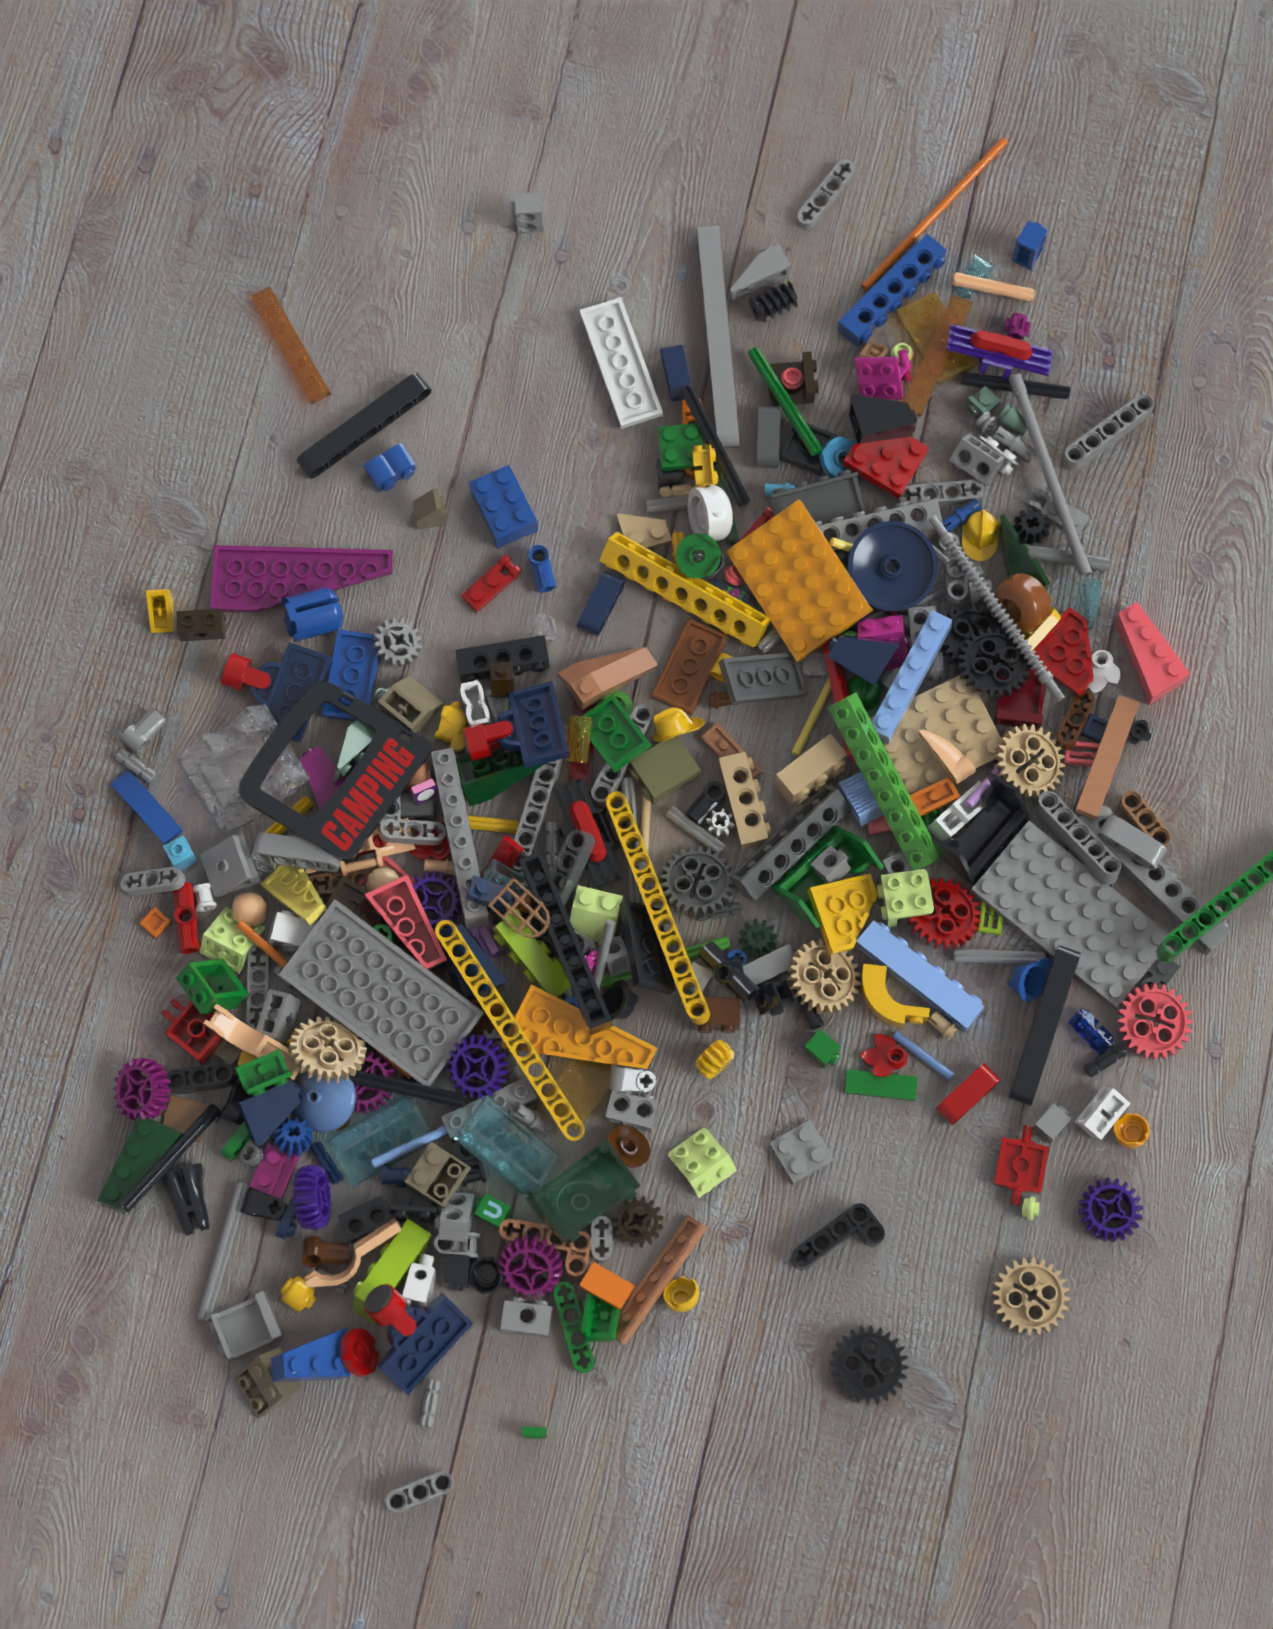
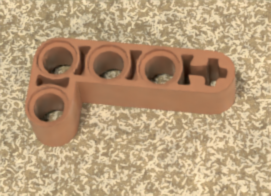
(572, 1252)

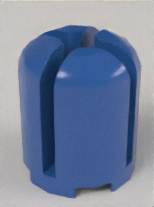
(312, 613)

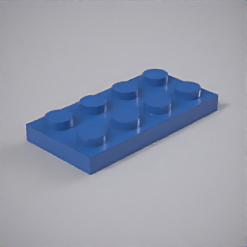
(353, 670)

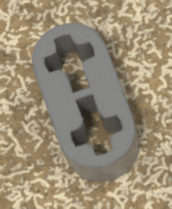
(608, 1239)

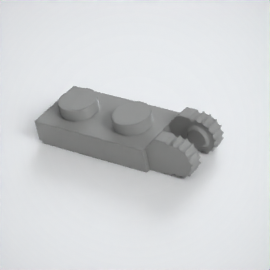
(1078, 518)

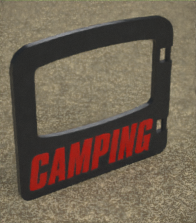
(366, 793)

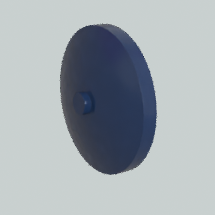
(893, 566)

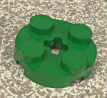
(700, 568)

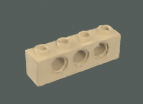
(748, 835)

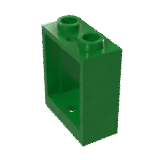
(228, 987)

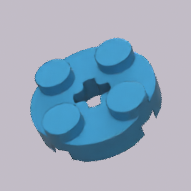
(829, 455)

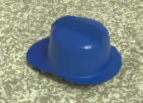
(1030, 979)

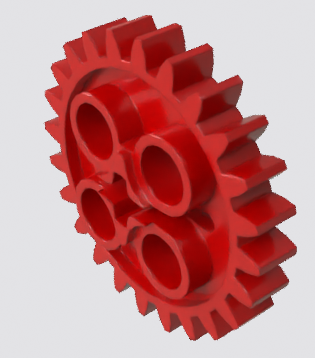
(956, 900)

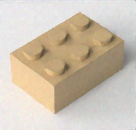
(811, 771)

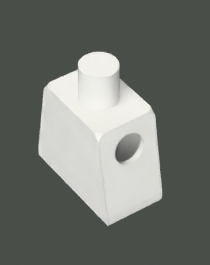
(420, 1283)

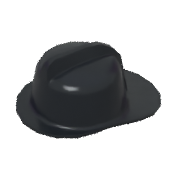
(620, 1000)
(230, 1110)

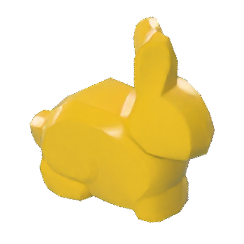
(451, 726)

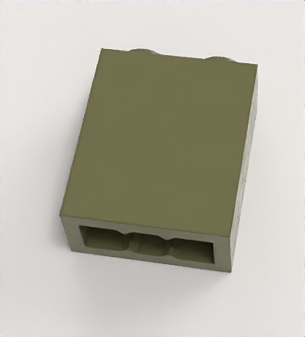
(664, 769)

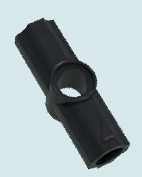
(738, 981)

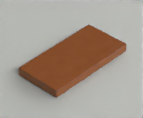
(689, 666)

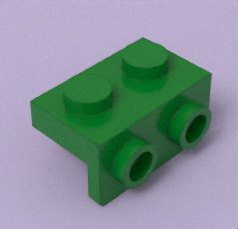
(263, 1072)
(598, 1319)

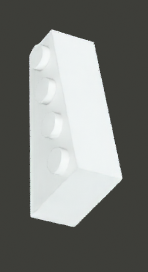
(288, 931)

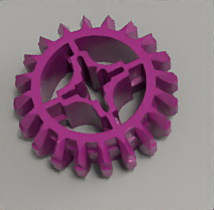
(134, 1087)
(360, 1092)
(513, 1271)

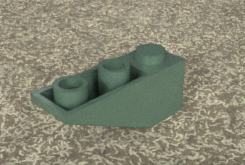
(354, 746)

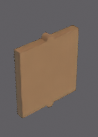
(183, 1113)

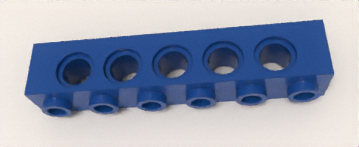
(926, 249)

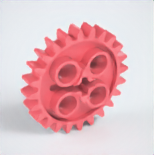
(1150, 1041)

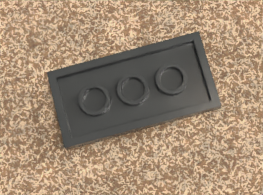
(762, 678)

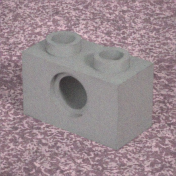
(537, 1327)

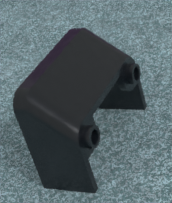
(988, 834)

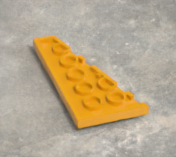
(560, 1031)

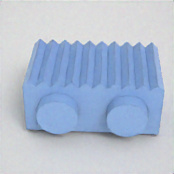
(860, 798)

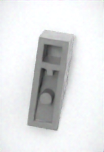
(764, 270)

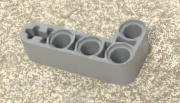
(290, 851)

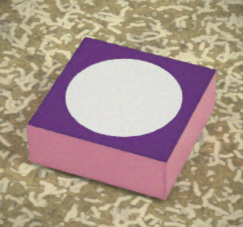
(424, 791)

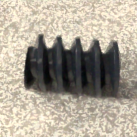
(773, 301)

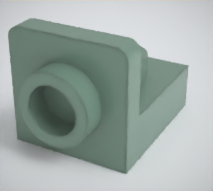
(982, 402)

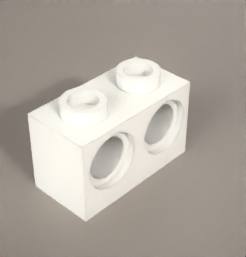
(1102, 1112)

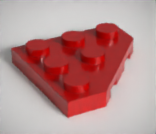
(887, 462)
(1068, 652)

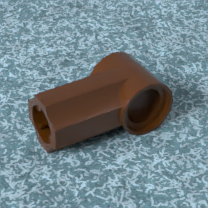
(317, 1252)

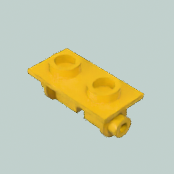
(704, 458)

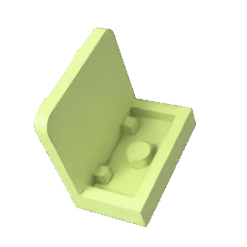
(905, 895)
(702, 1161)

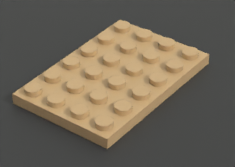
(951, 713)

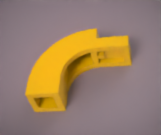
(882, 1004)

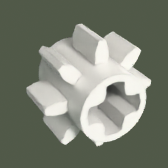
(721, 816)

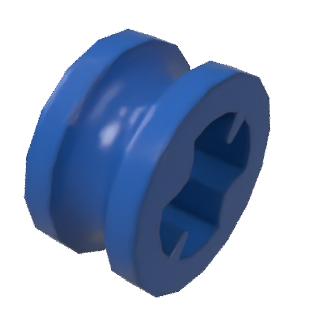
(731, 955)

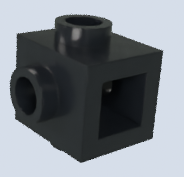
(773, 998)

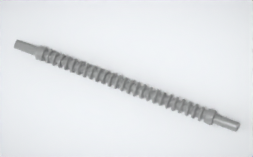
(1045, 676)

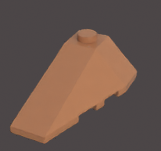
(601, 676)

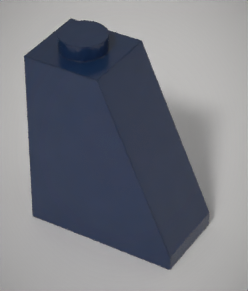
(863, 655)
(268, 1110)

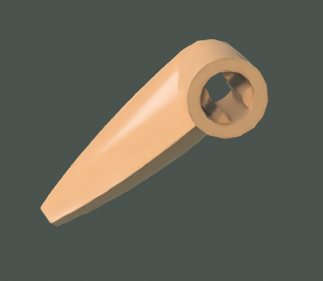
(949, 757)

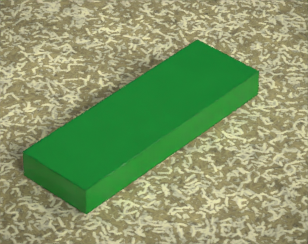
(891, 1086)

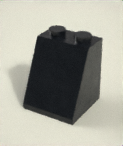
(880, 419)

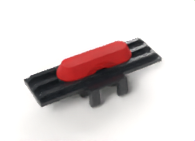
(580, 815)

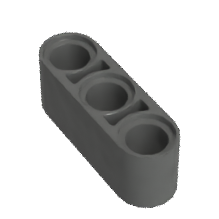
(768, 436)

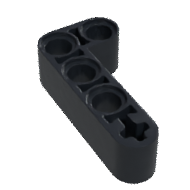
(835, 1240)

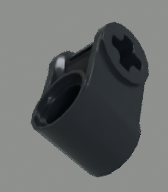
(476, 1167)
(260, 1205)

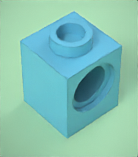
(180, 853)

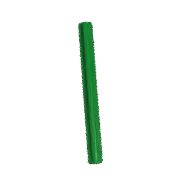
(784, 401)

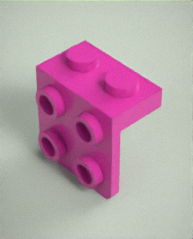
(888, 629)

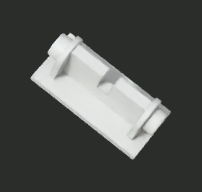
(1010, 457)

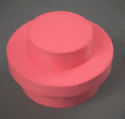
(792, 378)
(733, 576)

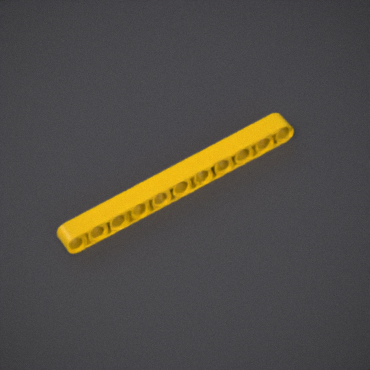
(659, 917)
(507, 1018)

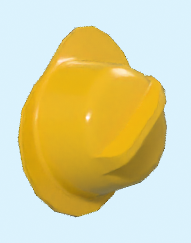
(980, 536)
(673, 723)

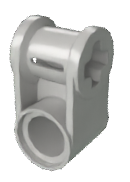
(628, 1079)
(460, 1247)

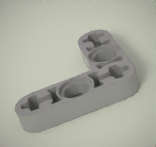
(395, 822)

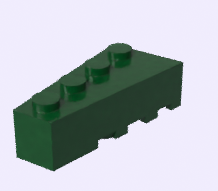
(141, 1151)

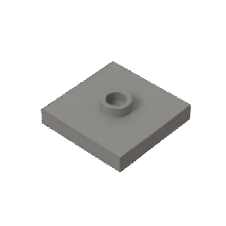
(226, 866)

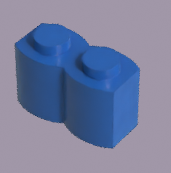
(390, 467)

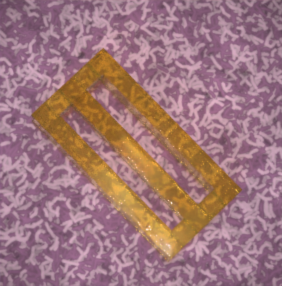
(581, 738)

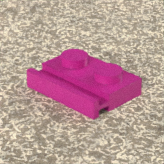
(274, 1172)

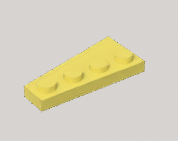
(295, 891)

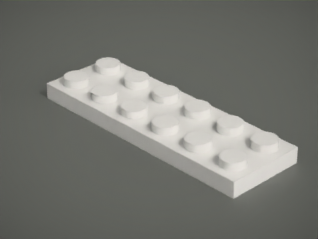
(621, 363)

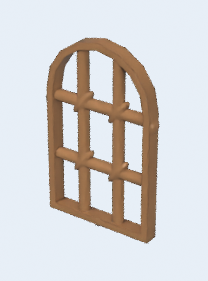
(512, 909)

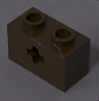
(201, 624)

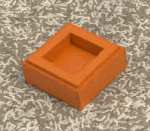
(155, 922)

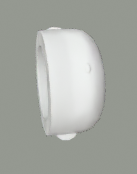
(710, 512)

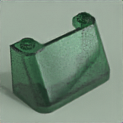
(583, 1192)

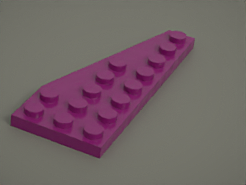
(260, 576)

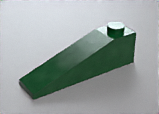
(1016, 555)
(491, 775)

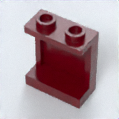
(1024, 706)

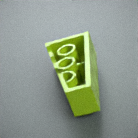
(532, 956)
(393, 1264)

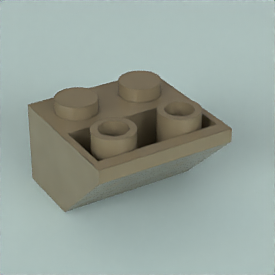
(410, 704)
(437, 1175)
(258, 1388)

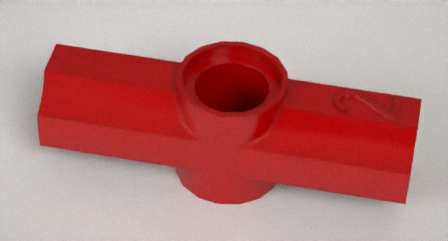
(187, 931)

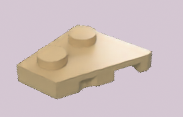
(644, 530)

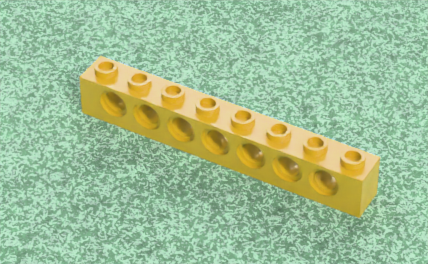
(696, 589)

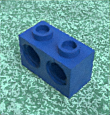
(1029, 245)

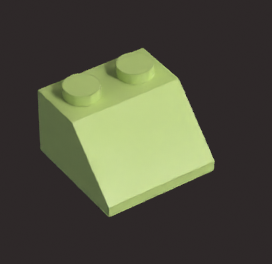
(593, 909)

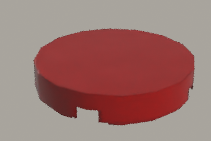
(359, 1352)

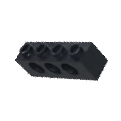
(511, 650)

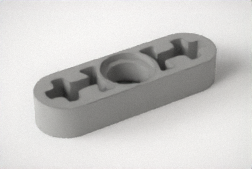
(144, 877)

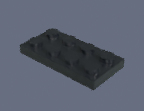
(644, 950)

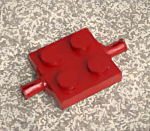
(1021, 1165)

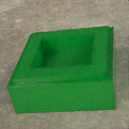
(534, 1432)

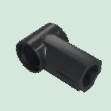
(704, 804)

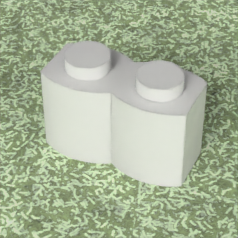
(474, 703)

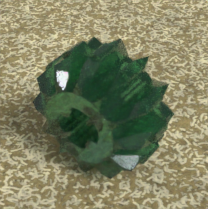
(754, 931)

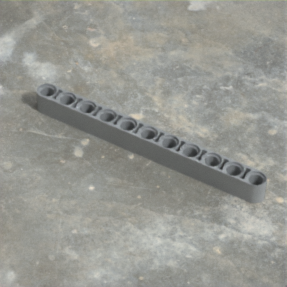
(717, 335)

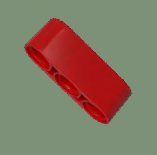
(968, 1094)

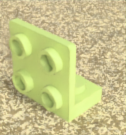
(227, 942)

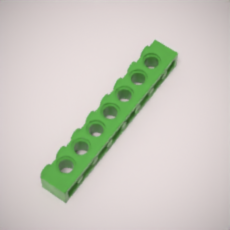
(884, 781)

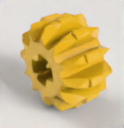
(714, 1059)

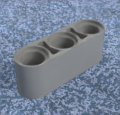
(1132, 842)
(770, 966)
(407, 1492)

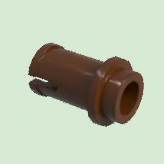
(719, 699)

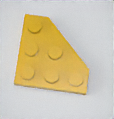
(843, 910)

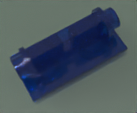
(1098, 1039)

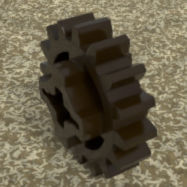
(647, 1216)

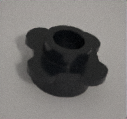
(1142, 726)

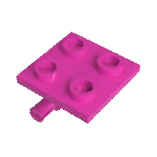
(882, 375)

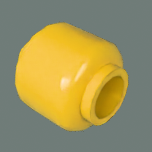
(297, 1294)

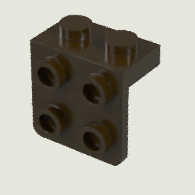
(806, 392)

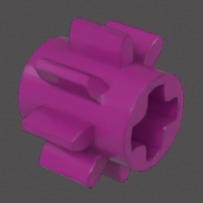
(1017, 326)

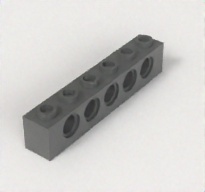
(778, 845)

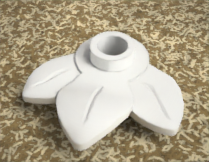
(1103, 673)

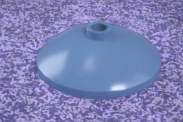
(333, 1102)

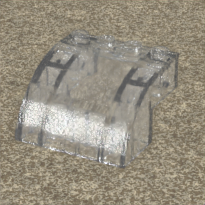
(220, 760)

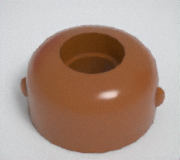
(1030, 597)

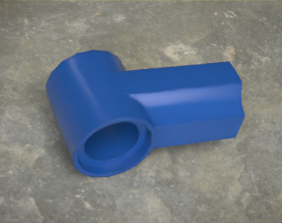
(542, 570)

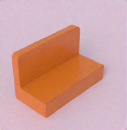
(935, 796)
(607, 1286)

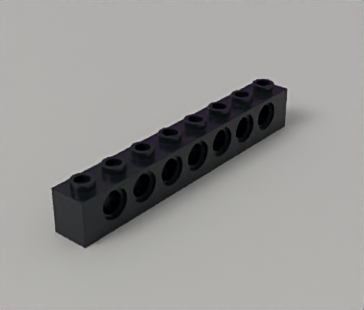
(566, 944)

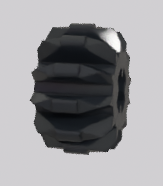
(1039, 530)

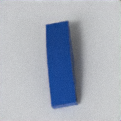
(146, 807)

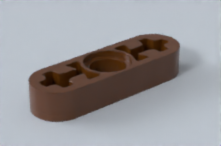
(1075, 728)

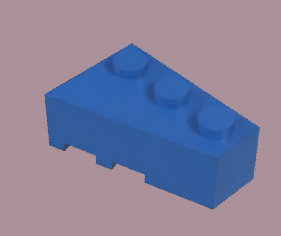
(311, 1361)

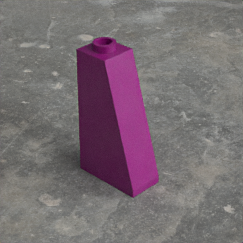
(321, 774)

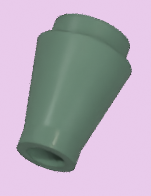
(1013, 419)

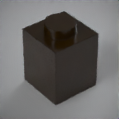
(501, 679)

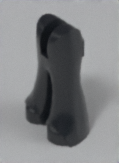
(193, 1179)

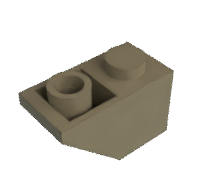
(429, 510)

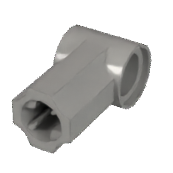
(139, 736)

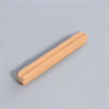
(992, 286)

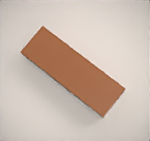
(724, 745)

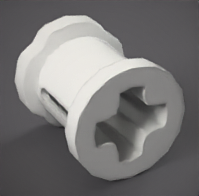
(204, 897)

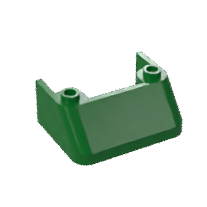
(798, 879)

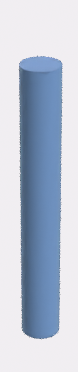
(922, 1055)

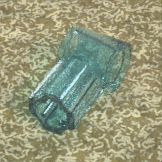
(977, 267)

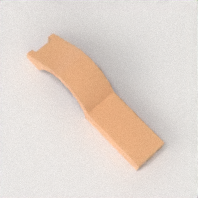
(247, 1038)
(363, 1246)

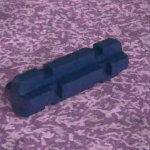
(327, 1163)

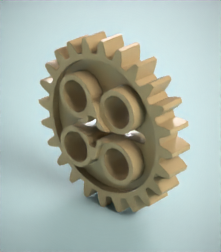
(1016, 744)
(812, 991)
(327, 1050)
(1019, 1315)

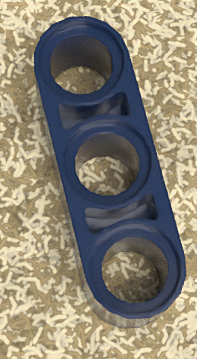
(675, 371)
(601, 603)

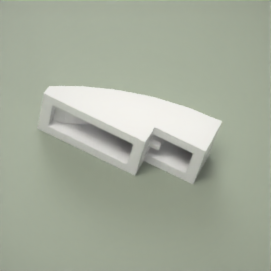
(955, 816)

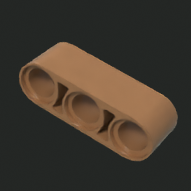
(1143, 810)

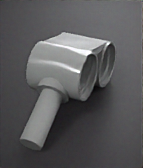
(952, 580)

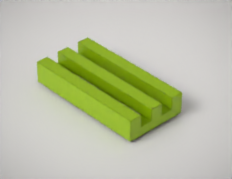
(989, 930)

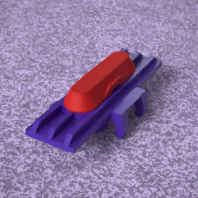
(999, 351)

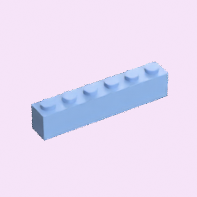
(911, 675)
(919, 976)

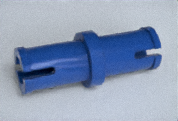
(961, 515)

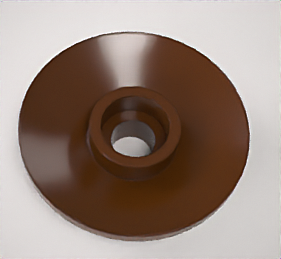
(630, 1145)

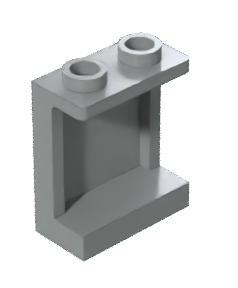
(246, 1327)

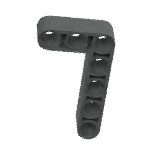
(571, 877)

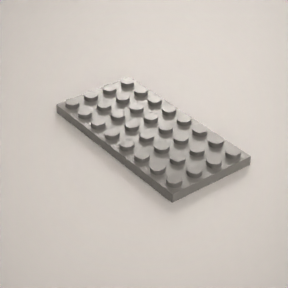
(1064, 904)
(381, 993)

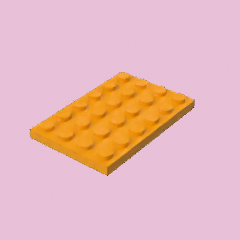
(799, 580)

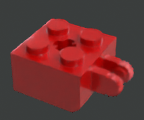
(183, 1035)

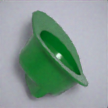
(868, 693)

